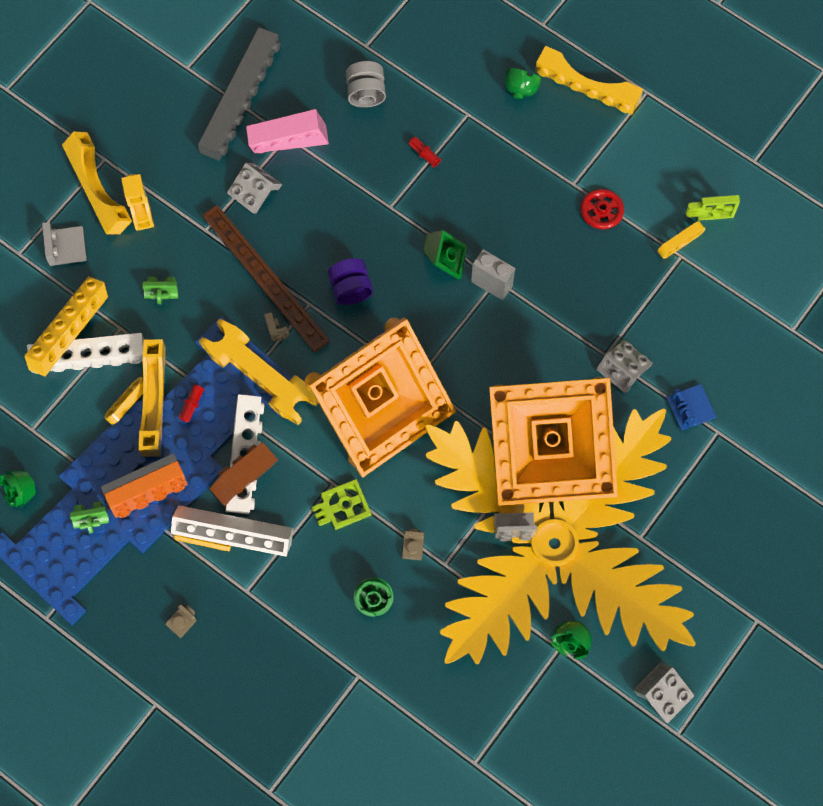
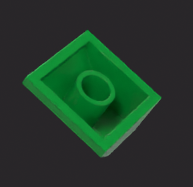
(446, 252)

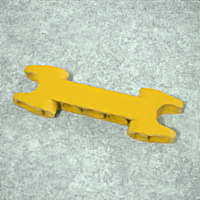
(233, 350)

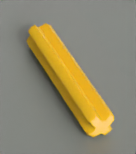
(203, 543)

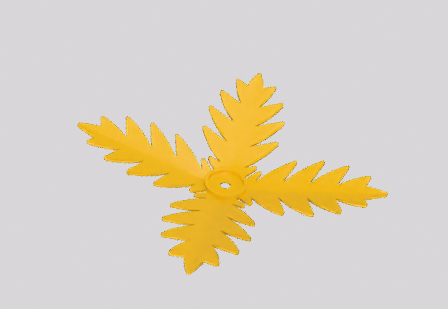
(588, 569)

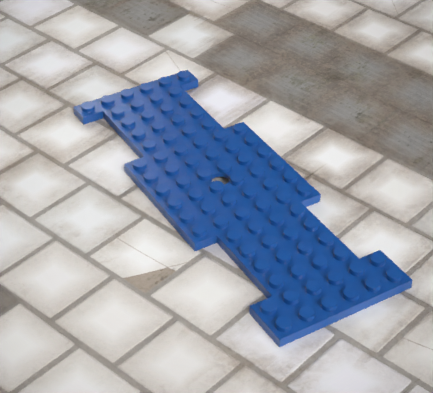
(64, 559)

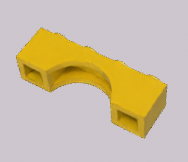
(138, 201)

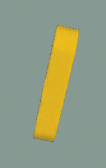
(681, 240)
(125, 401)

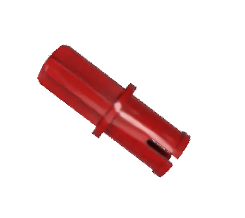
(424, 152)
(191, 403)

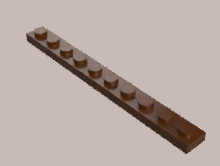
(266, 279)

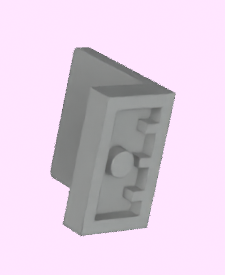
(252, 187)
(64, 245)
(623, 365)
(514, 526)
(664, 691)

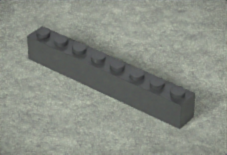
(239, 93)

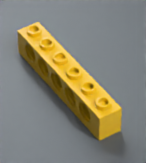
(66, 326)

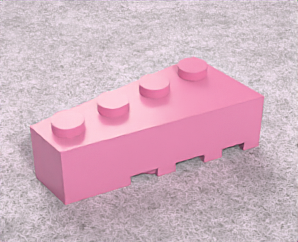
(288, 132)

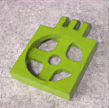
(699, 209)
(328, 511)

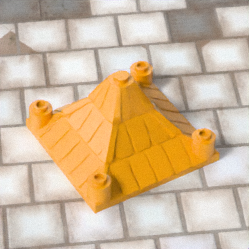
(381, 396)
(553, 441)

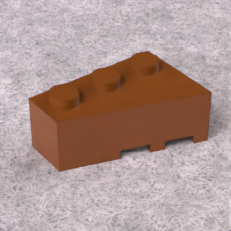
(243, 472)

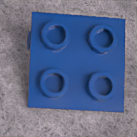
(691, 407)

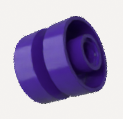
(350, 281)

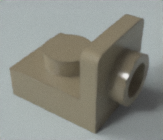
(276, 333)
(413, 544)
(181, 621)

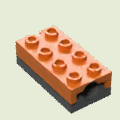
(144, 486)

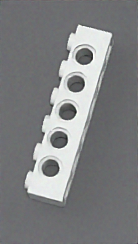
(96, 347)
(244, 405)

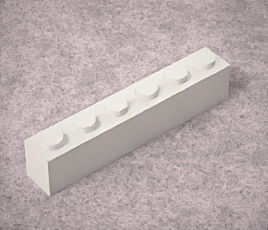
(231, 530)

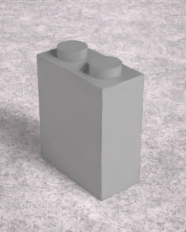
(493, 274)

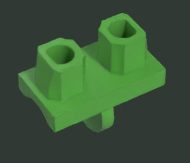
(160, 290)
(89, 518)

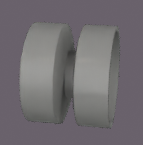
(365, 84)

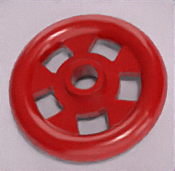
(594, 221)

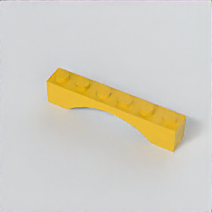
(619, 95)
(81, 154)
(153, 394)

